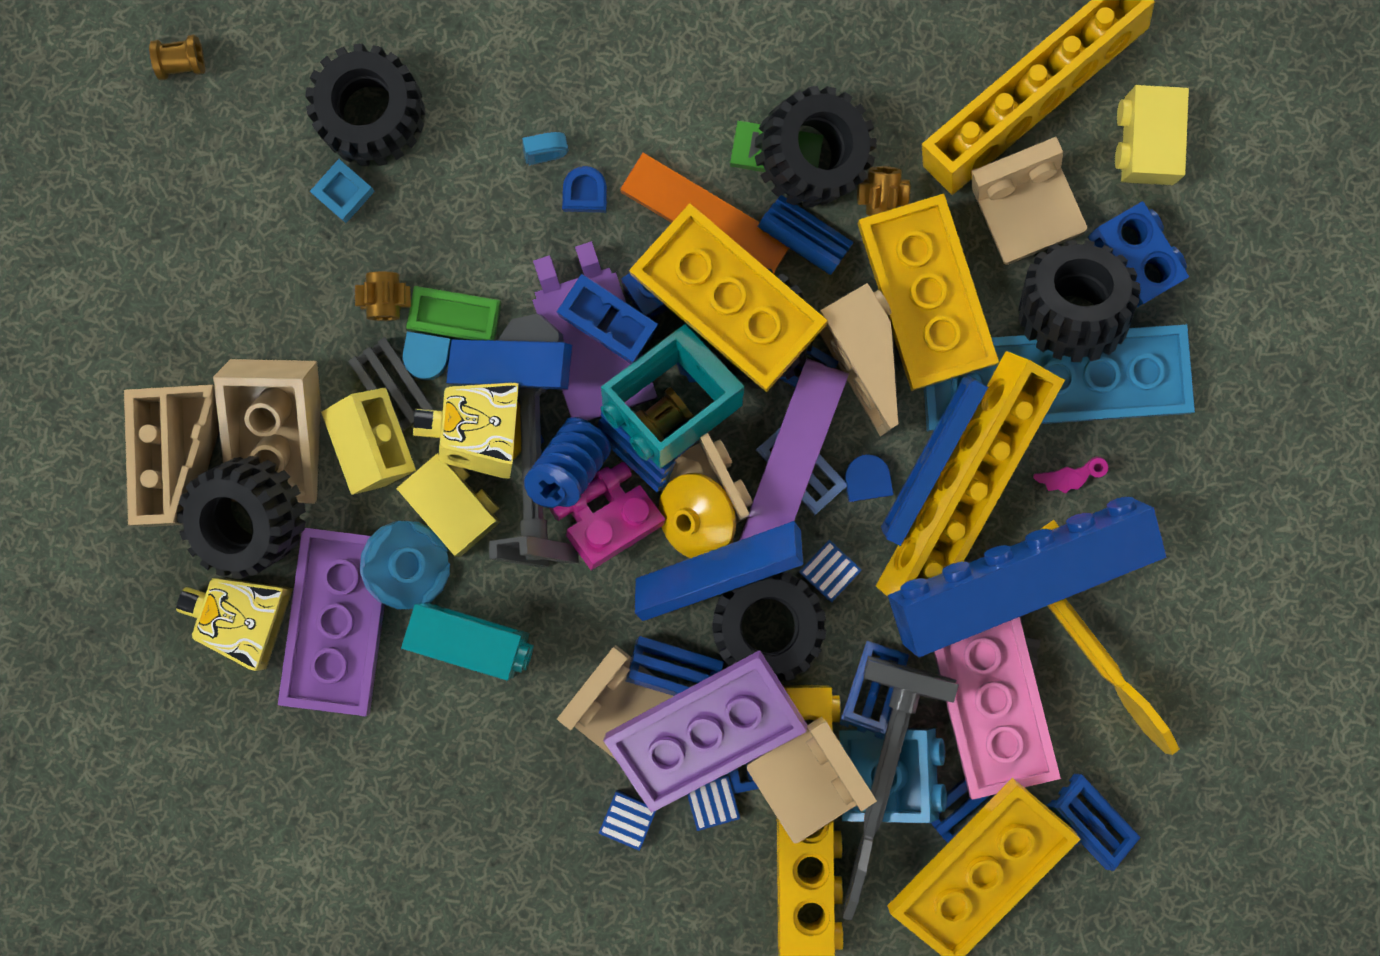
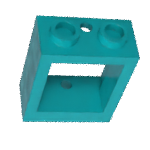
(706, 370)
(467, 641)

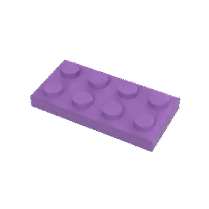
(331, 628)
(705, 731)

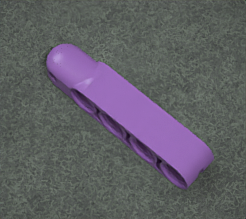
(796, 448)

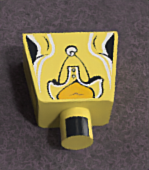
(474, 427)
(237, 618)

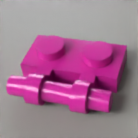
(616, 525)

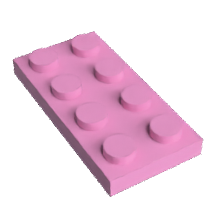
(997, 711)

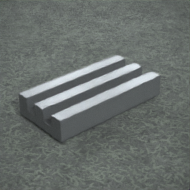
(371, 355)

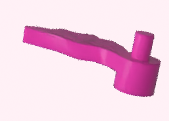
(1070, 478)

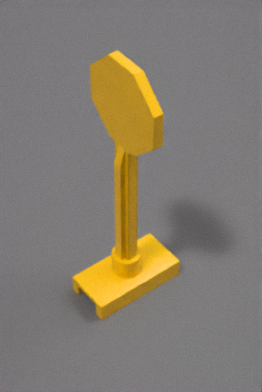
(1132, 700)

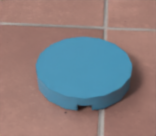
(404, 564)

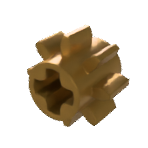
(883, 190)
(382, 296)

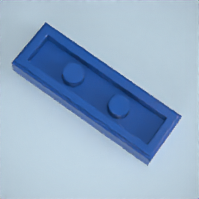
(522, 362)

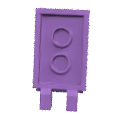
(590, 361)

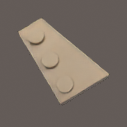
(167, 446)

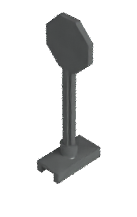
(533, 544)
(907, 687)

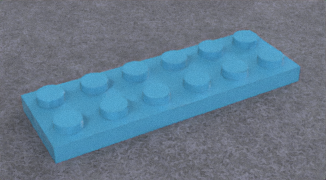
(1139, 379)

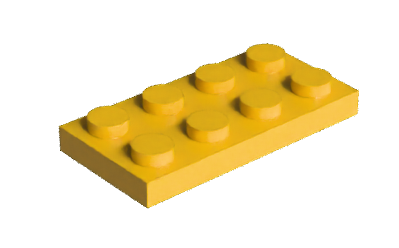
(929, 292)
(728, 297)
(983, 871)

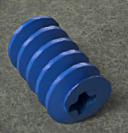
(567, 464)

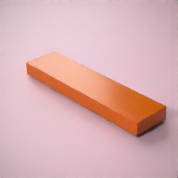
(669, 194)

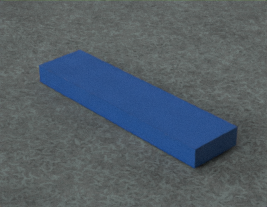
(933, 459)
(719, 571)

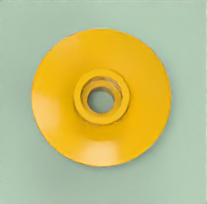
(707, 508)

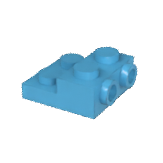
(915, 789)

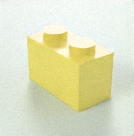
(1153, 135)
(368, 440)
(450, 505)

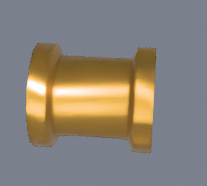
(177, 57)
(665, 414)

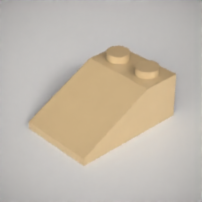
(862, 342)
(272, 414)

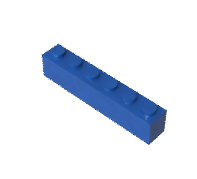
(1026, 575)

